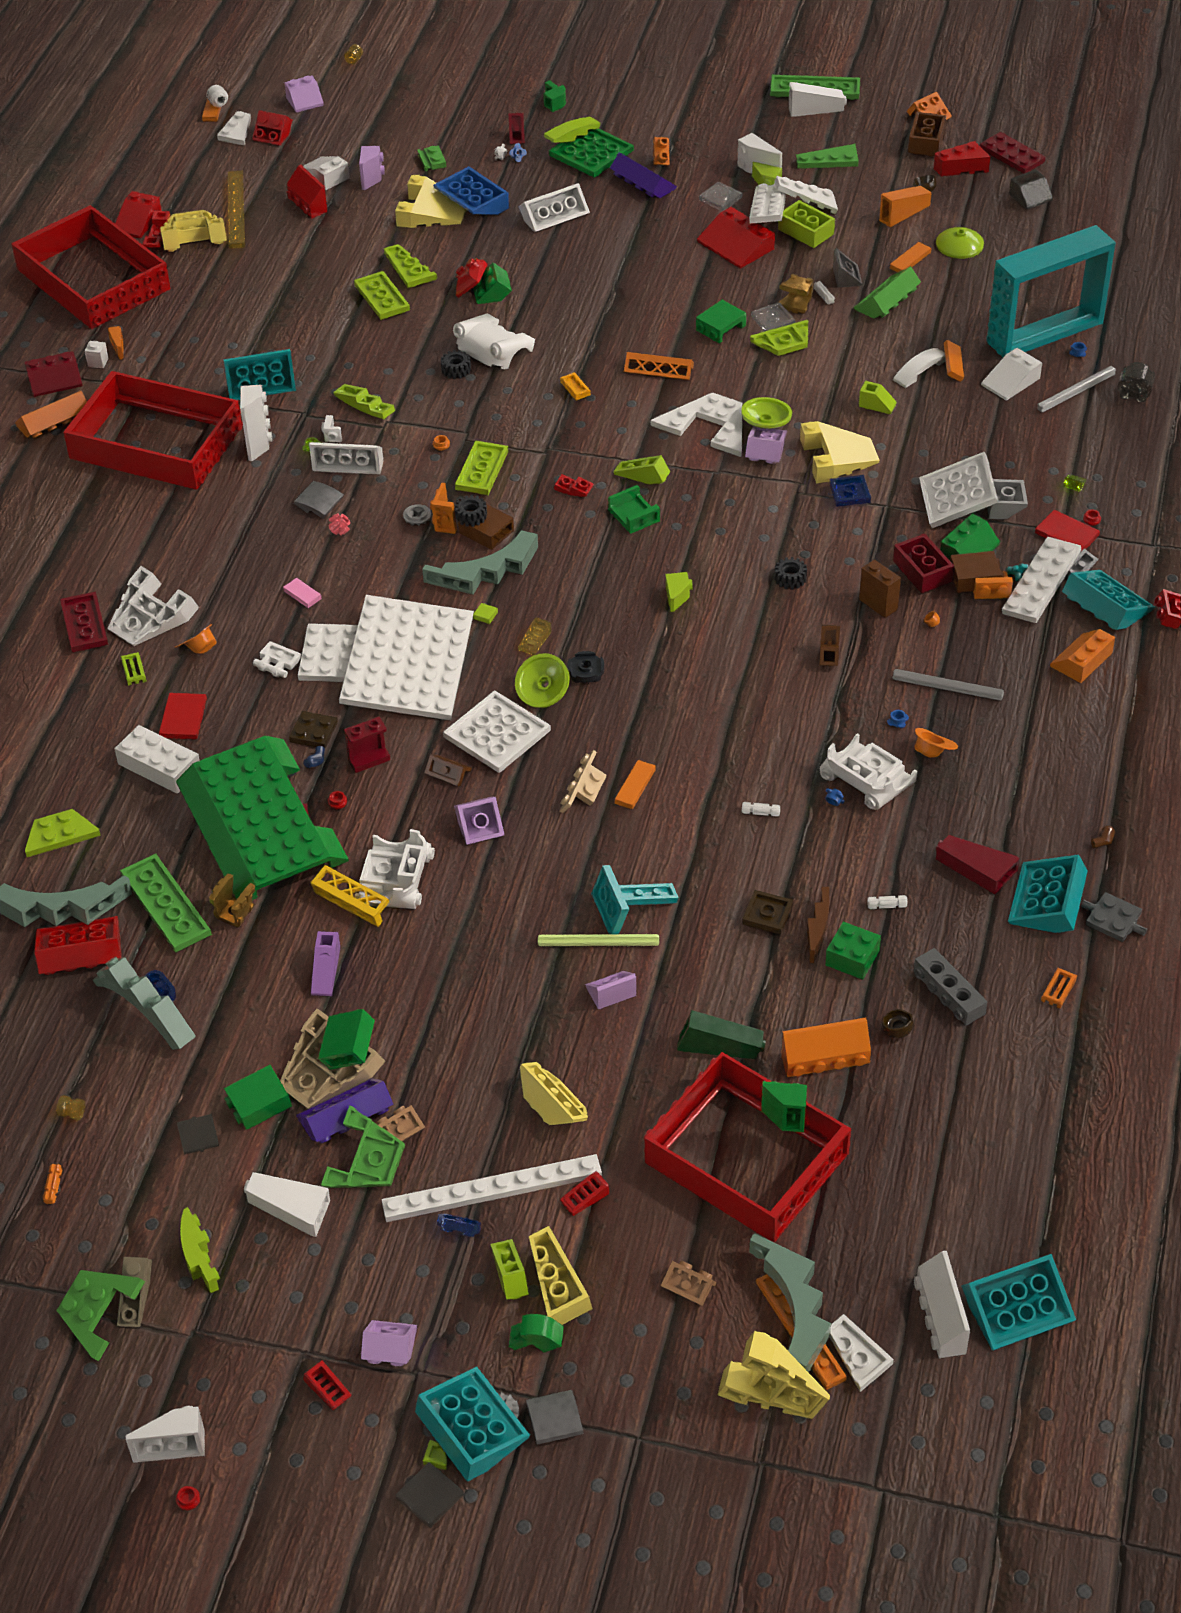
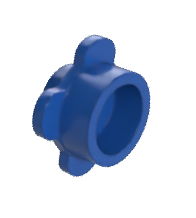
(513, 152)
(1078, 349)
(898, 718)
(834, 797)

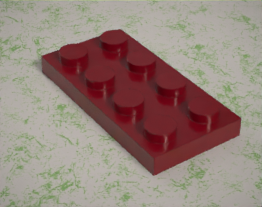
(1012, 152)
(84, 622)

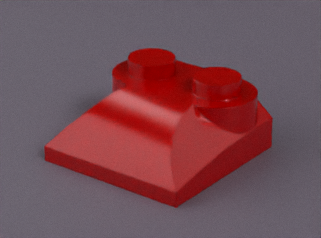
(469, 275)

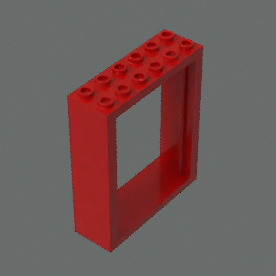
(747, 1086)

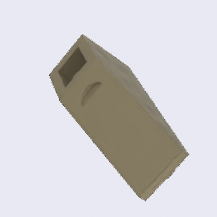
(131, 1310)

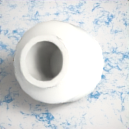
(217, 96)

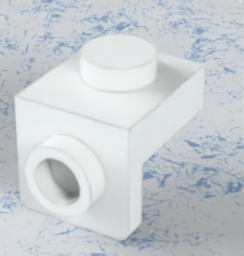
(331, 433)

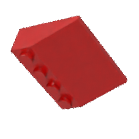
(736, 239)
(77, 945)

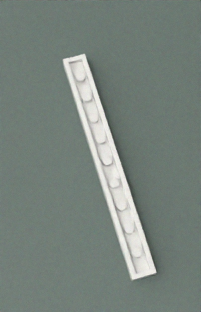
(490, 1188)

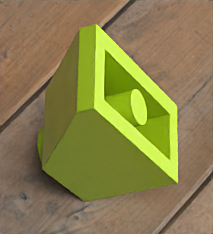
(765, 173)
(678, 589)

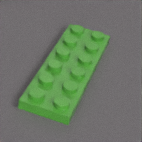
(849, 85)
(166, 903)

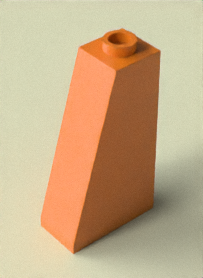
(903, 203)

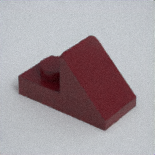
(516, 128)

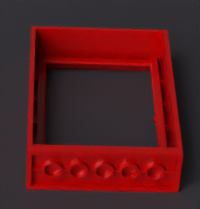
(74, 230)
(161, 398)

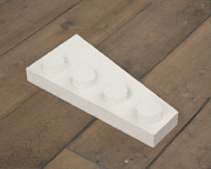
(807, 193)

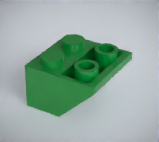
(493, 285)
(785, 1104)

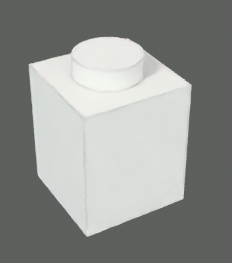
(96, 354)

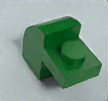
(554, 96)
(536, 1330)

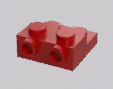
(1168, 608)

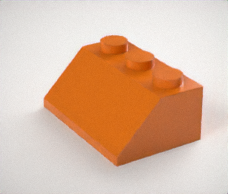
(1084, 655)

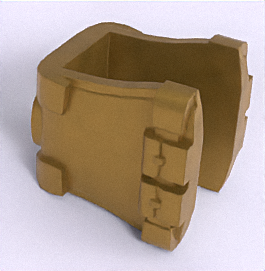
(800, 293)
(223, 901)

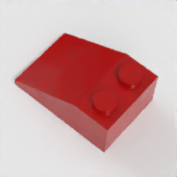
(137, 213)

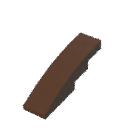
(818, 925)

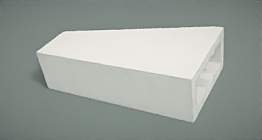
(814, 100)
(289, 1200)

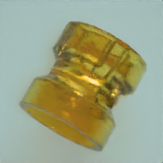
(353, 54)
(70, 1107)

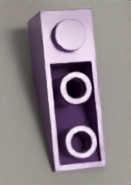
(325, 963)

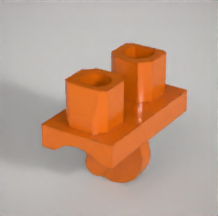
(661, 151)

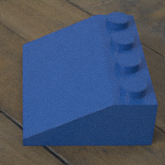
(474, 192)

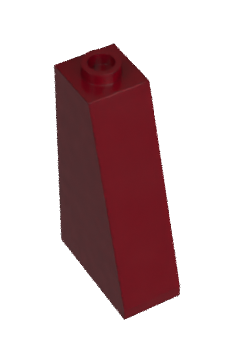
(977, 862)

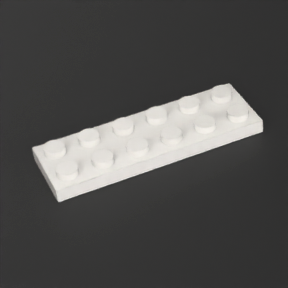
(767, 204)
(1041, 579)

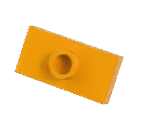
(575, 386)

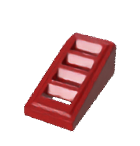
(588, 1183)
(322, 1368)

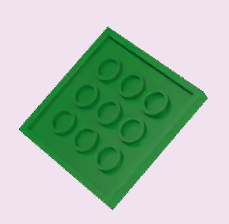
(591, 152)

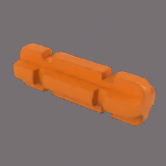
(52, 1184)

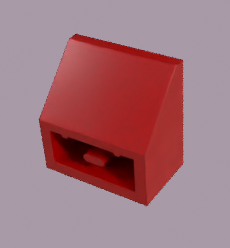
(271, 128)

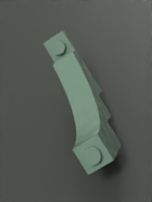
(468, 575)
(83, 903)
(792, 1276)

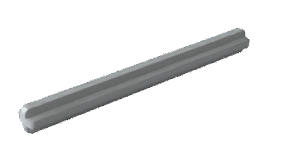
(1076, 389)
(948, 684)

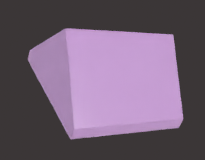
(612, 989)

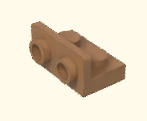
(403, 1123)
(687, 1282)

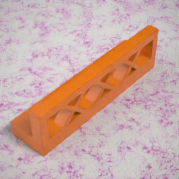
(660, 361)

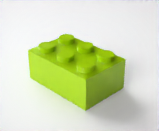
(806, 224)

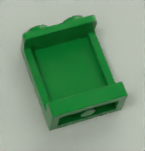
(720, 319)
(633, 510)

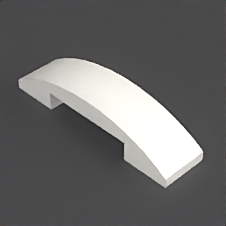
(908, 373)

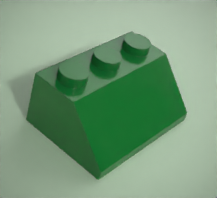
(970, 537)

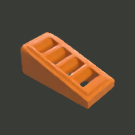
(116, 340)

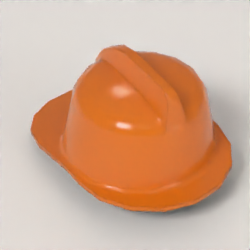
(202, 642)
(932, 744)

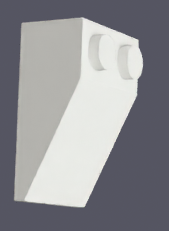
(754, 149)
(329, 170)
(1013, 374)
(169, 1437)

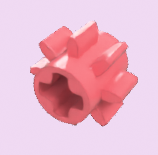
(339, 524)

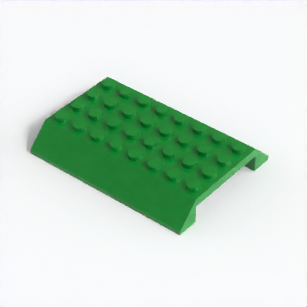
(255, 815)

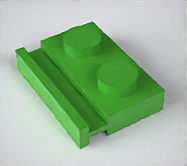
(432, 158)

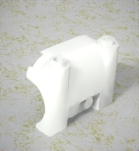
(488, 341)
(868, 770)
(396, 870)

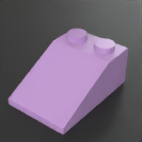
(765, 444)

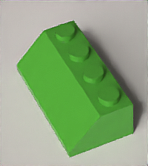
(889, 293)

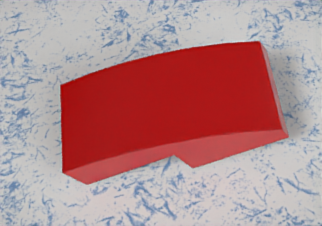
(578, 487)

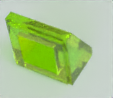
(1074, 482)

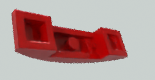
(155, 237)

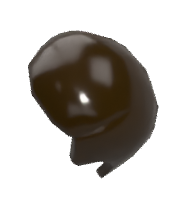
(926, 181)
(897, 1023)

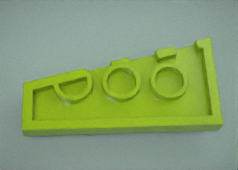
(408, 267)

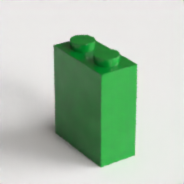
(346, 1039)
(257, 1097)

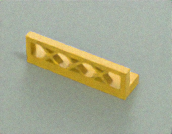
(347, 901)

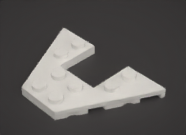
(713, 409)

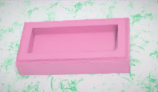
(302, 592)

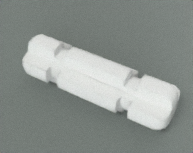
(824, 293)
(760, 809)
(887, 902)

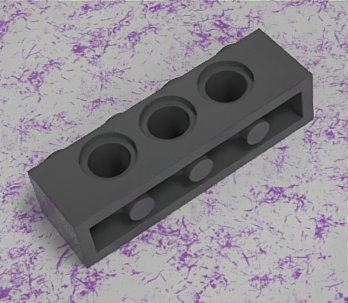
(950, 986)

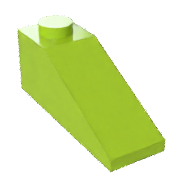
(645, 470)
(509, 1269)

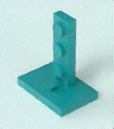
(614, 899)

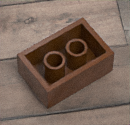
(926, 133)

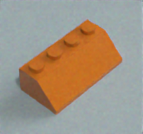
(51, 415)
(826, 1047)

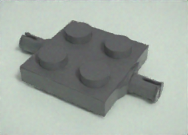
(1114, 917)

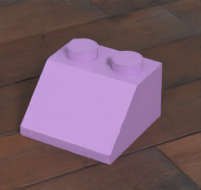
(303, 93)
(370, 166)
(479, 820)
(388, 1342)

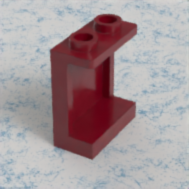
(366, 744)

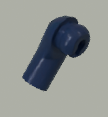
(315, 759)

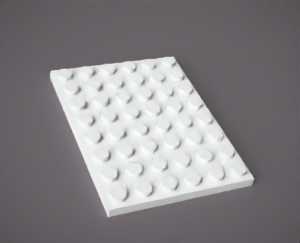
(407, 657)

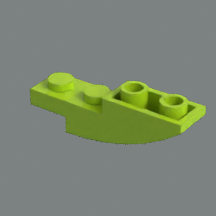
(195, 1250)

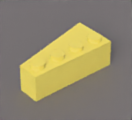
(559, 1284)

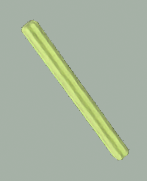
(599, 940)

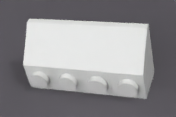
(554, 208)
(255, 421)
(346, 458)
(942, 1306)

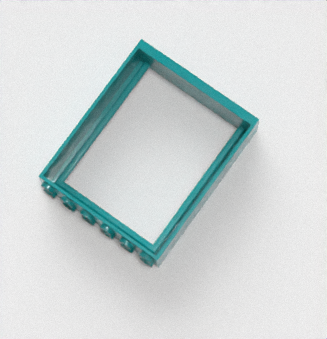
(1088, 245)

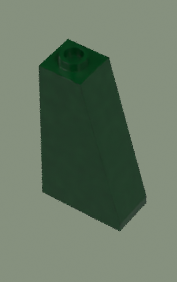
(715, 1035)

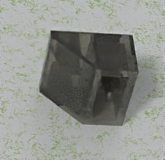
(1030, 189)

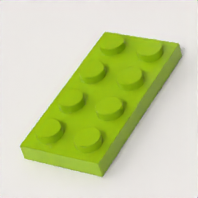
(381, 295)
(481, 467)

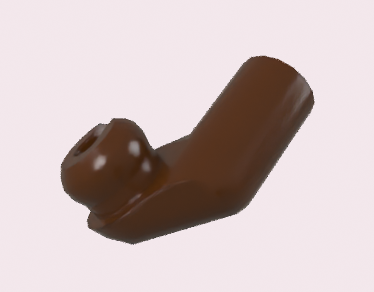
(1106, 837)

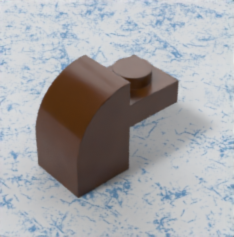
(829, 645)

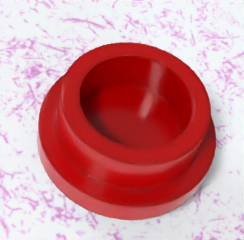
(1092, 517)
(337, 800)
(187, 1498)

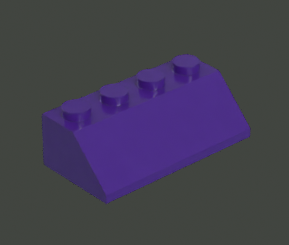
(641, 176)
(328, 1117)

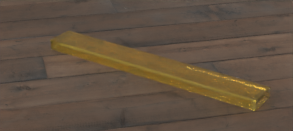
(236, 209)

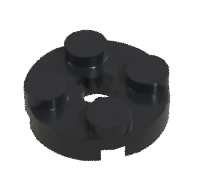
(579, 673)

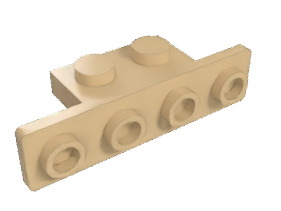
(586, 783)

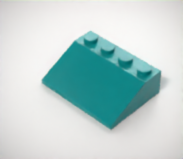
(268, 369)
(1106, 598)
(1049, 894)
(1019, 1302)
(470, 1422)

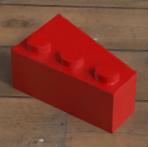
(961, 158)

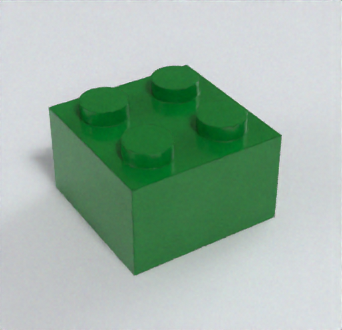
(853, 950)

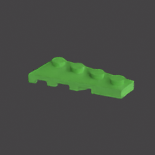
(833, 157)

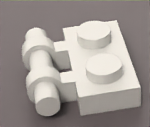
(278, 655)

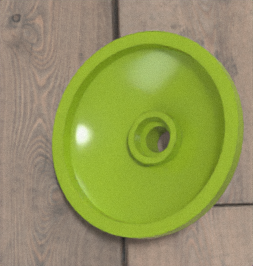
(959, 242)
(766, 413)
(535, 673)

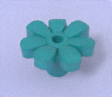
(1017, 570)

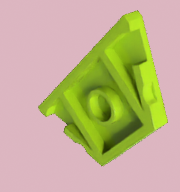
(783, 339)
(59, 831)

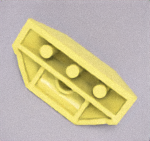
(550, 1096)

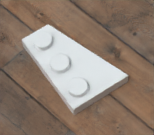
(236, 129)
(859, 1352)

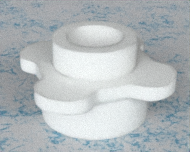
(500, 152)

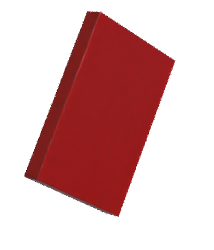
(1067, 529)
(183, 715)

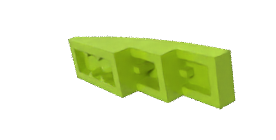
(568, 131)
(363, 401)

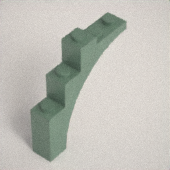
(140, 992)

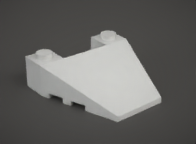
(144, 615)

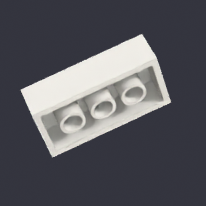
(155, 757)

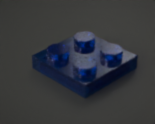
(850, 490)

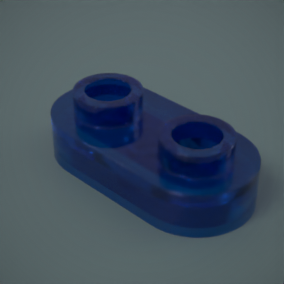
(163, 985)
(466, 1226)

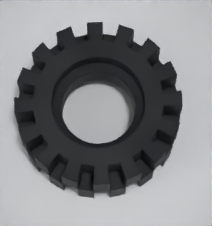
(455, 364)
(468, 517)
(790, 580)

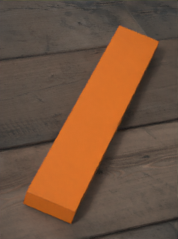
(825, 1365)

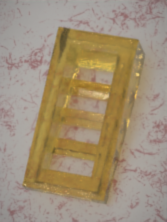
(537, 626)

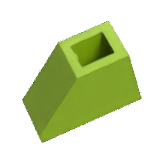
(876, 398)

